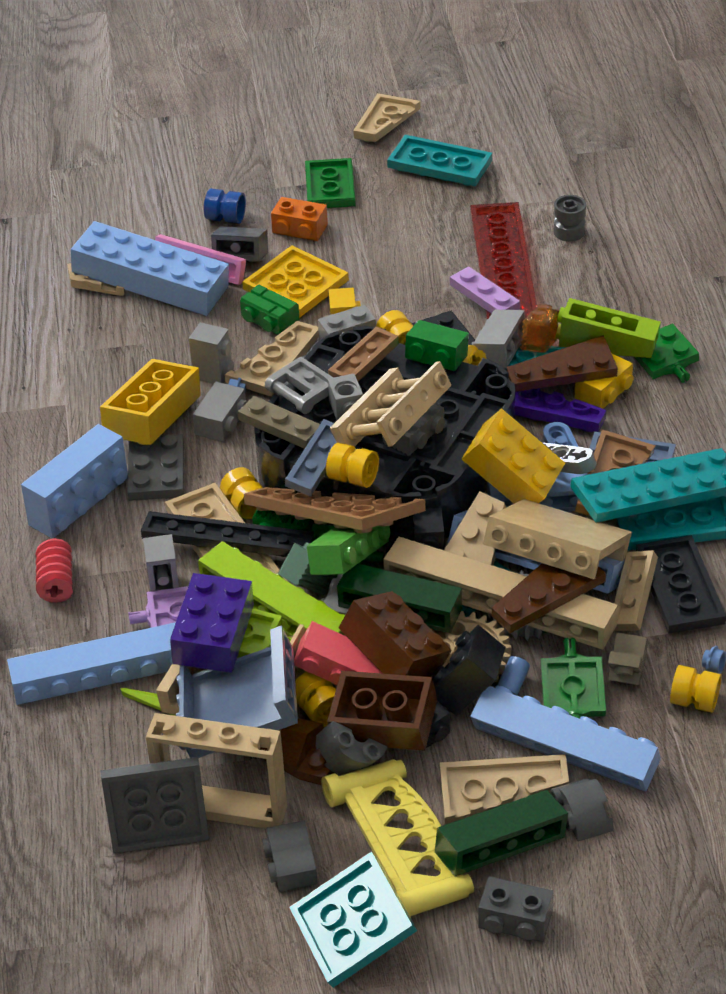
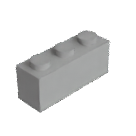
(501, 336)

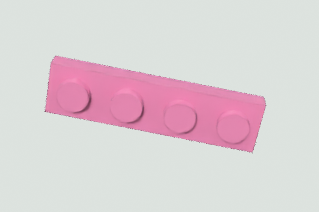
(236, 264)

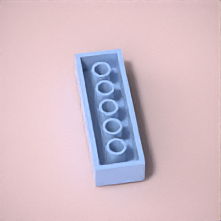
(150, 268)

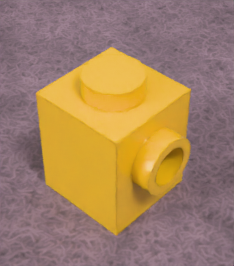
(342, 300)

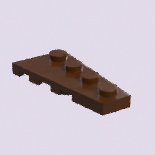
(568, 365)
(540, 594)

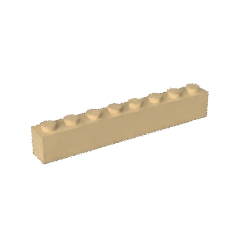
(483, 585)

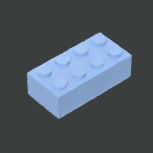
(75, 481)

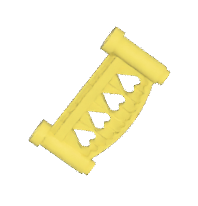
(359, 792)

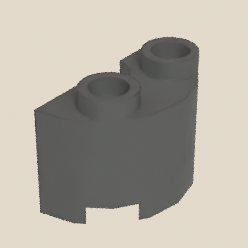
(344, 752)
(585, 808)

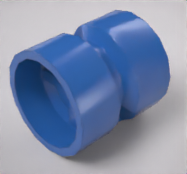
(226, 206)

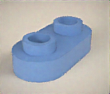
(558, 434)

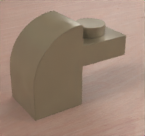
(628, 658)

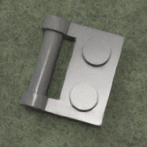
(304, 377)

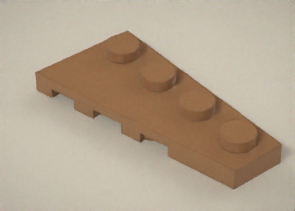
(617, 452)

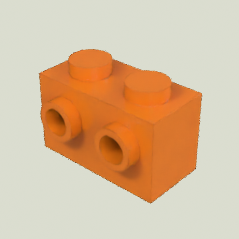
(299, 218)

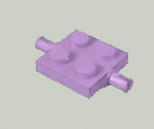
(161, 608)

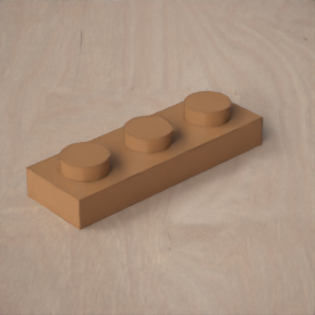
(365, 354)

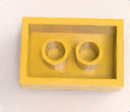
(513, 459)

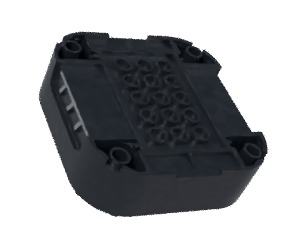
(429, 472)

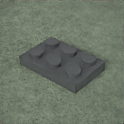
(156, 469)

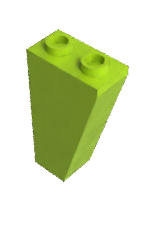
(623, 331)

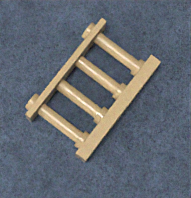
(391, 406)

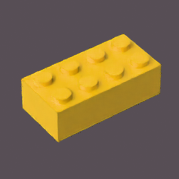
(151, 401)

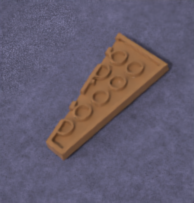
(341, 509)

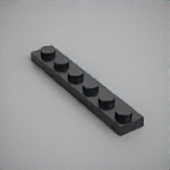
(211, 532)

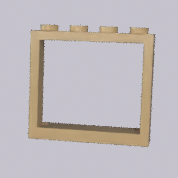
(221, 803)

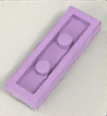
(483, 291)

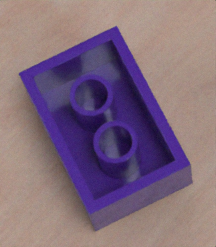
(212, 622)

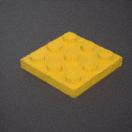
(298, 278)

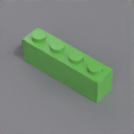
(343, 549)

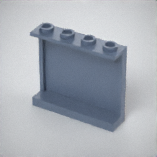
(253, 695)

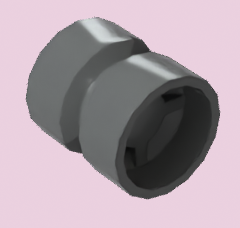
(569, 218)

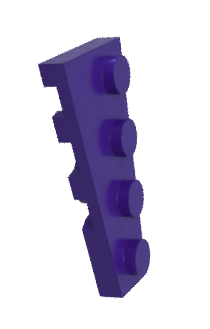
(554, 408)

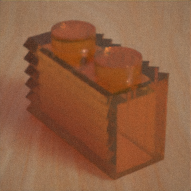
(540, 329)

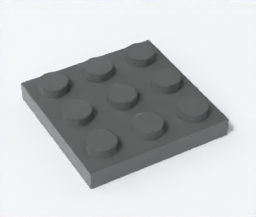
(155, 805)

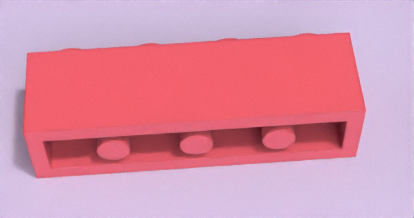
(329, 653)

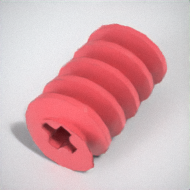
(54, 570)

